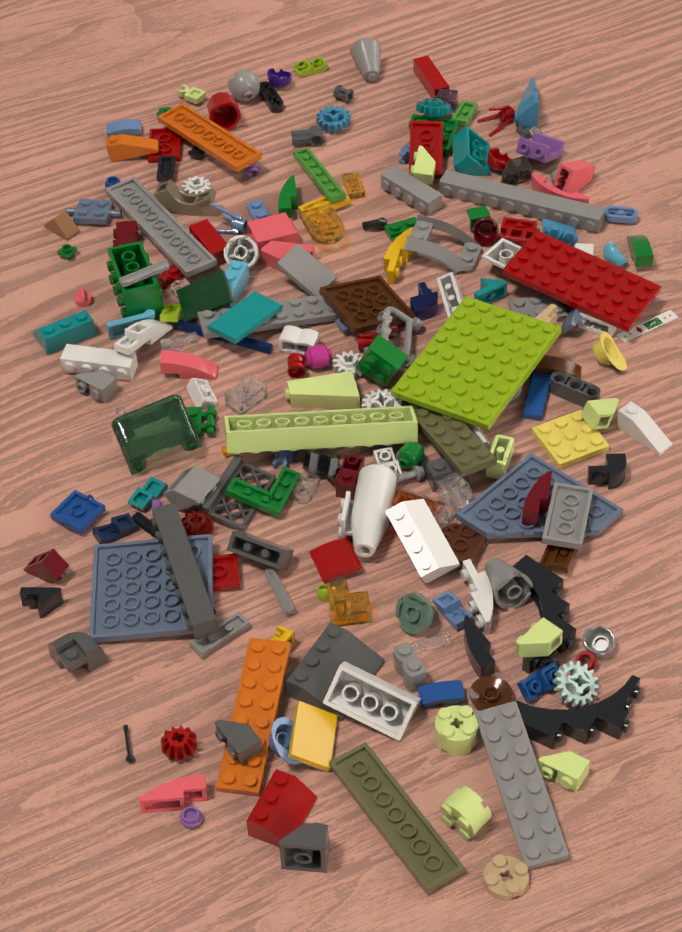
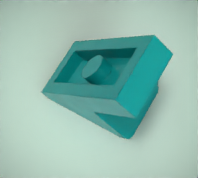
(491, 290)

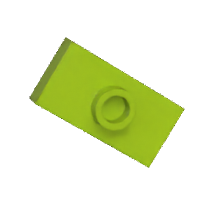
(171, 313)

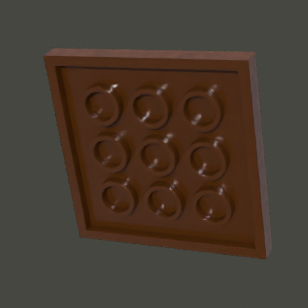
(362, 301)

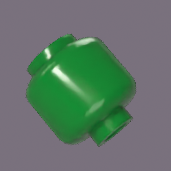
(410, 455)

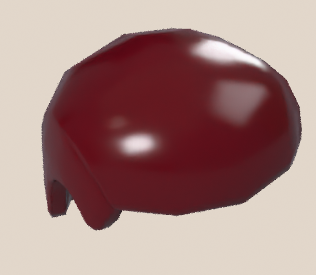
(485, 231)

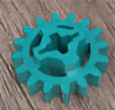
(433, 107)

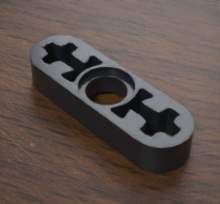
(274, 104)

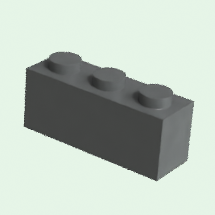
(260, 550)

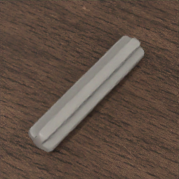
(144, 273)
(280, 592)

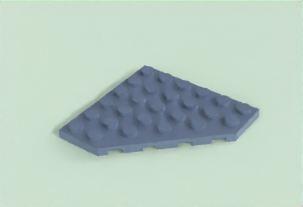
(500, 507)

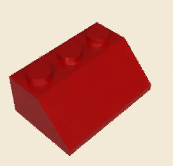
(280, 808)

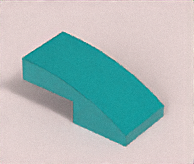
(143, 497)

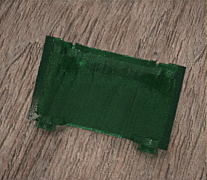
(154, 431)

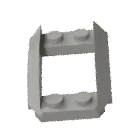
(419, 243)

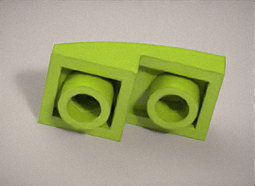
(307, 68)

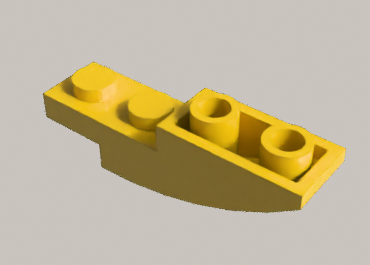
(396, 256)

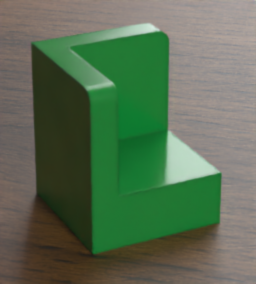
(477, 213)

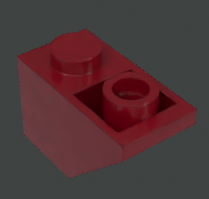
(125, 233)
(348, 475)

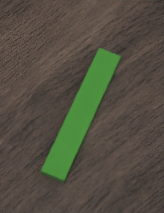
(319, 175)

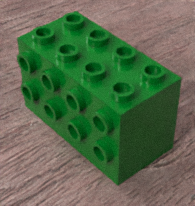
(141, 295)

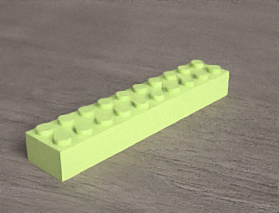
(320, 429)

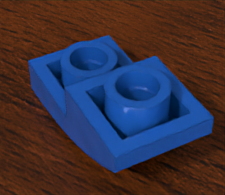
(538, 682)
(441, 692)

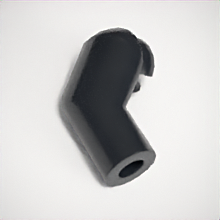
(374, 224)

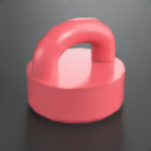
(83, 297)

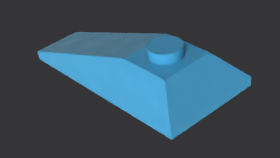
(528, 107)

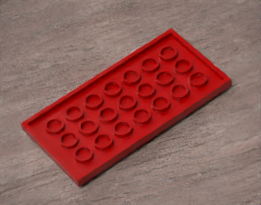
(582, 281)

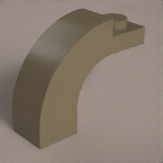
(182, 203)

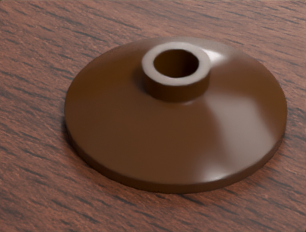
(490, 687)

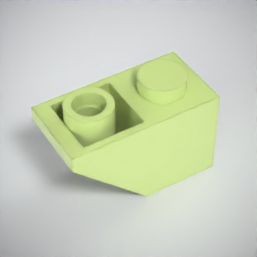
(424, 166)
(599, 412)
(539, 640)
(565, 768)

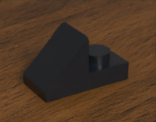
(44, 597)

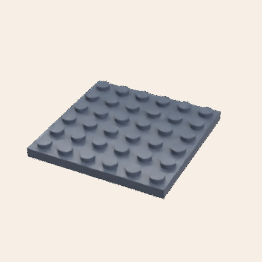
(135, 592)

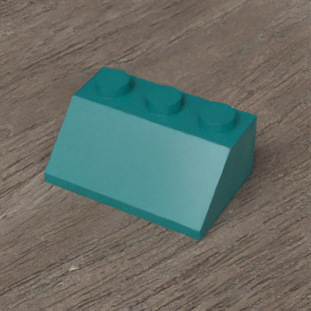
(470, 153)
(65, 331)

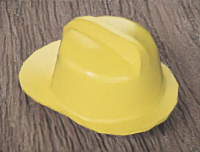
(608, 353)

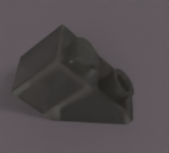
(517, 171)

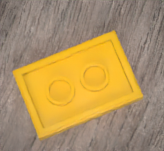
(312, 736)

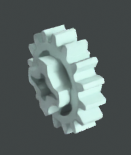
(575, 684)

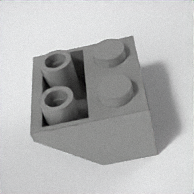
(191, 487)

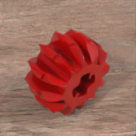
(179, 743)

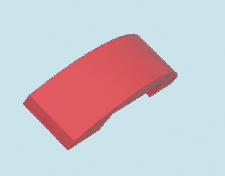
(539, 184)

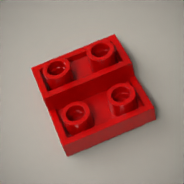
(335, 559)

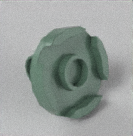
(414, 613)

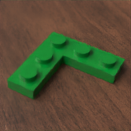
(450, 128)
(269, 502)

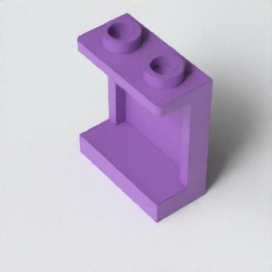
(541, 147)

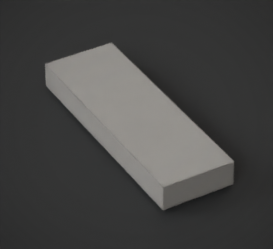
(228, 631)

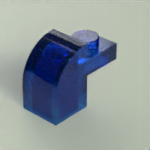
(425, 304)

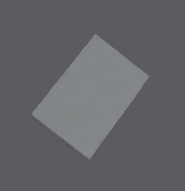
(305, 270)

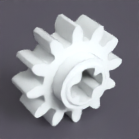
(196, 185)
(346, 363)

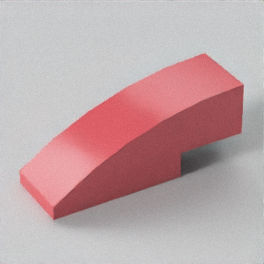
(187, 365)
(174, 794)

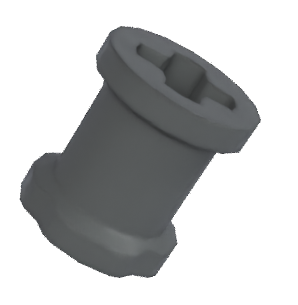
(342, 93)

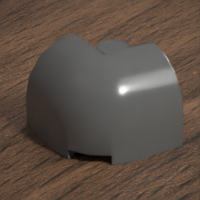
(77, 650)

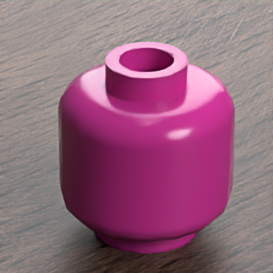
(318, 356)

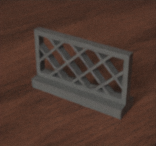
(214, 498)

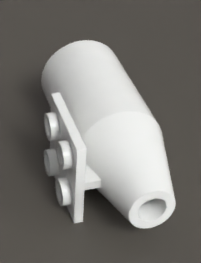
(366, 516)

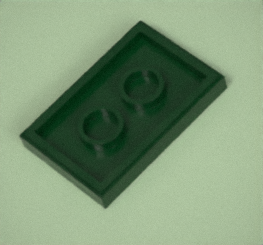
(205, 294)

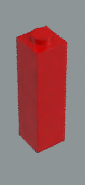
(429, 75)

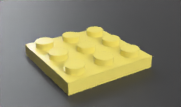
(569, 439)

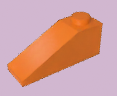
(128, 146)

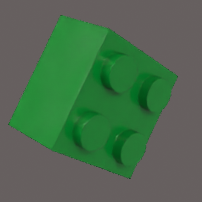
(381, 361)

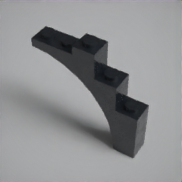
(546, 596)
(582, 723)

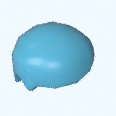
(613, 255)

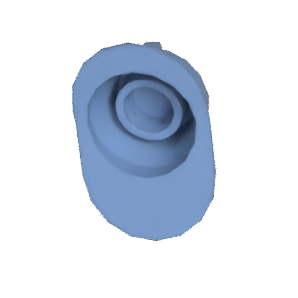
(280, 738)

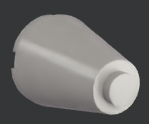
(367, 57)
(508, 584)

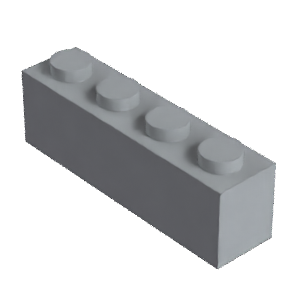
(411, 190)

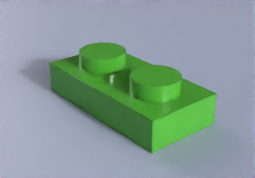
(465, 112)

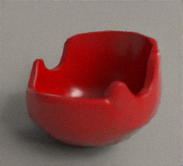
(496, 160)

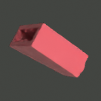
(573, 175)
(276, 250)

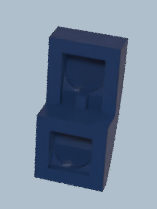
(117, 529)

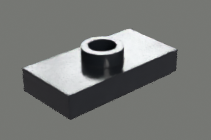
(166, 168)

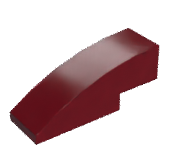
(537, 500)

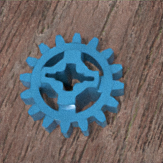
(333, 118)

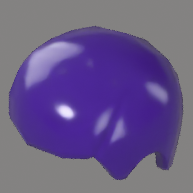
(279, 79)

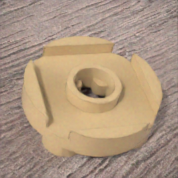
(509, 866)

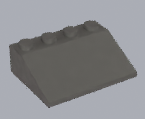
(318, 668)

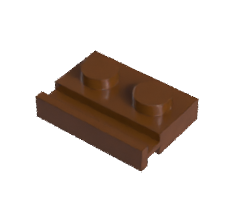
(558, 558)

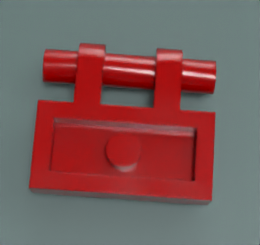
(519, 227)

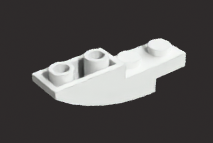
(139, 333)
(480, 595)

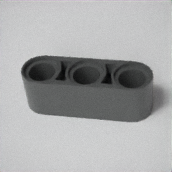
(573, 388)

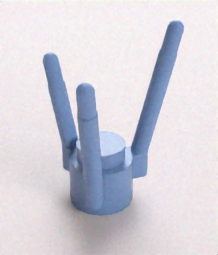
(237, 222)

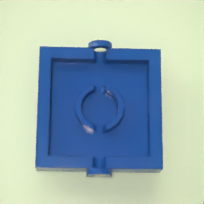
(78, 512)

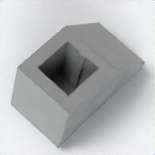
(97, 384)

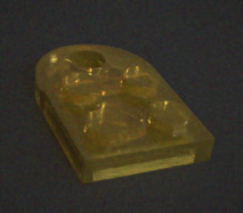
(323, 222)

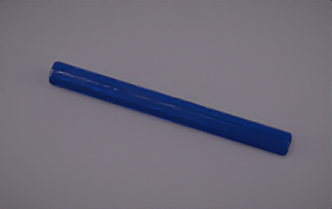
(246, 342)

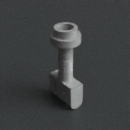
(417, 473)

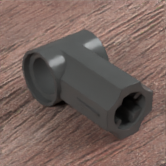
(312, 136)

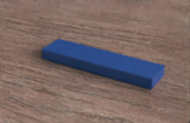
(537, 396)

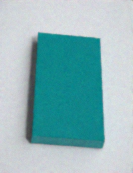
(244, 317)

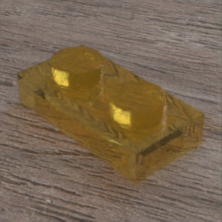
(353, 185)

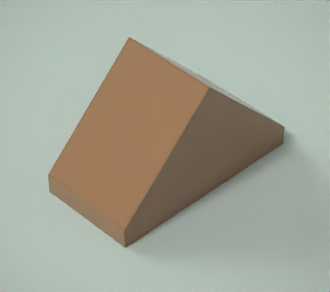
(63, 226)

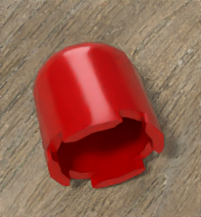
(224, 110)

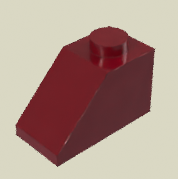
(47, 566)

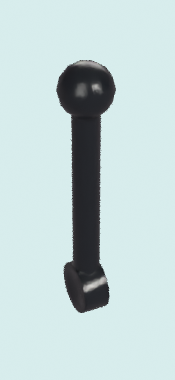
(129, 758)

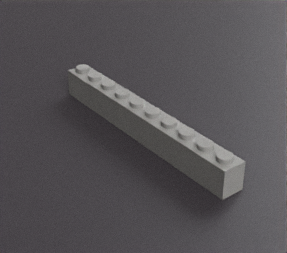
(522, 201)

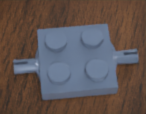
(93, 212)

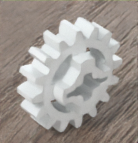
(380, 399)

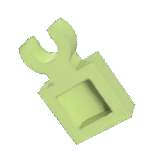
(192, 95)

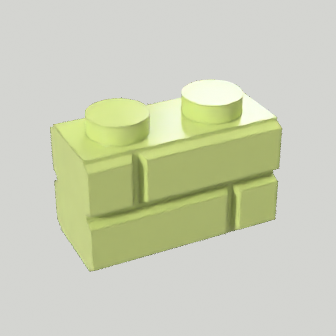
(503, 451)

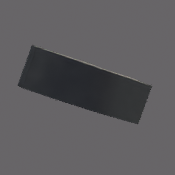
(478, 649)

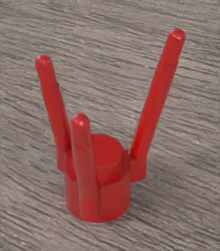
(505, 114)
(367, 339)

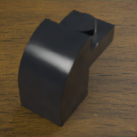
(321, 463)
(611, 473)

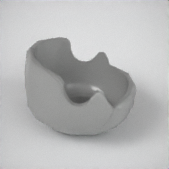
(599, 641)

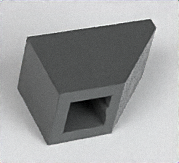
(239, 738)

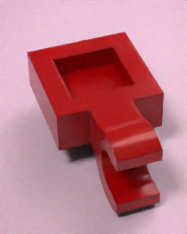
(170, 276)

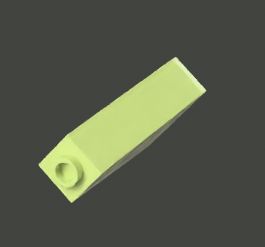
(324, 391)

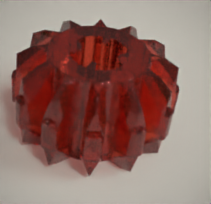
(197, 523)

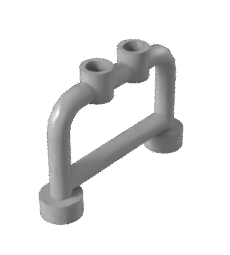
(412, 325)

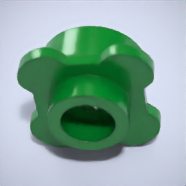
(67, 251)

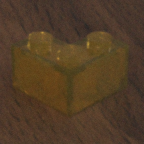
(347, 607)

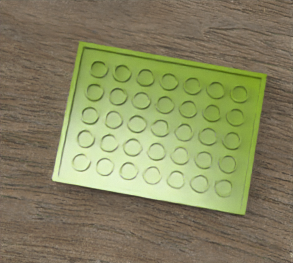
(476, 362)

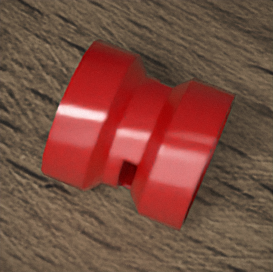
(296, 365)

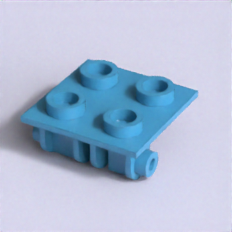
(560, 231)

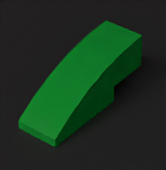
(288, 197)
(640, 250)

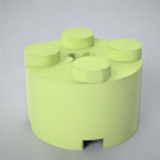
(456, 730)
(464, 812)

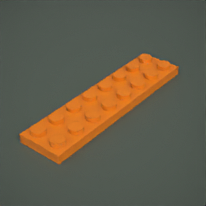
(210, 137)
(258, 706)

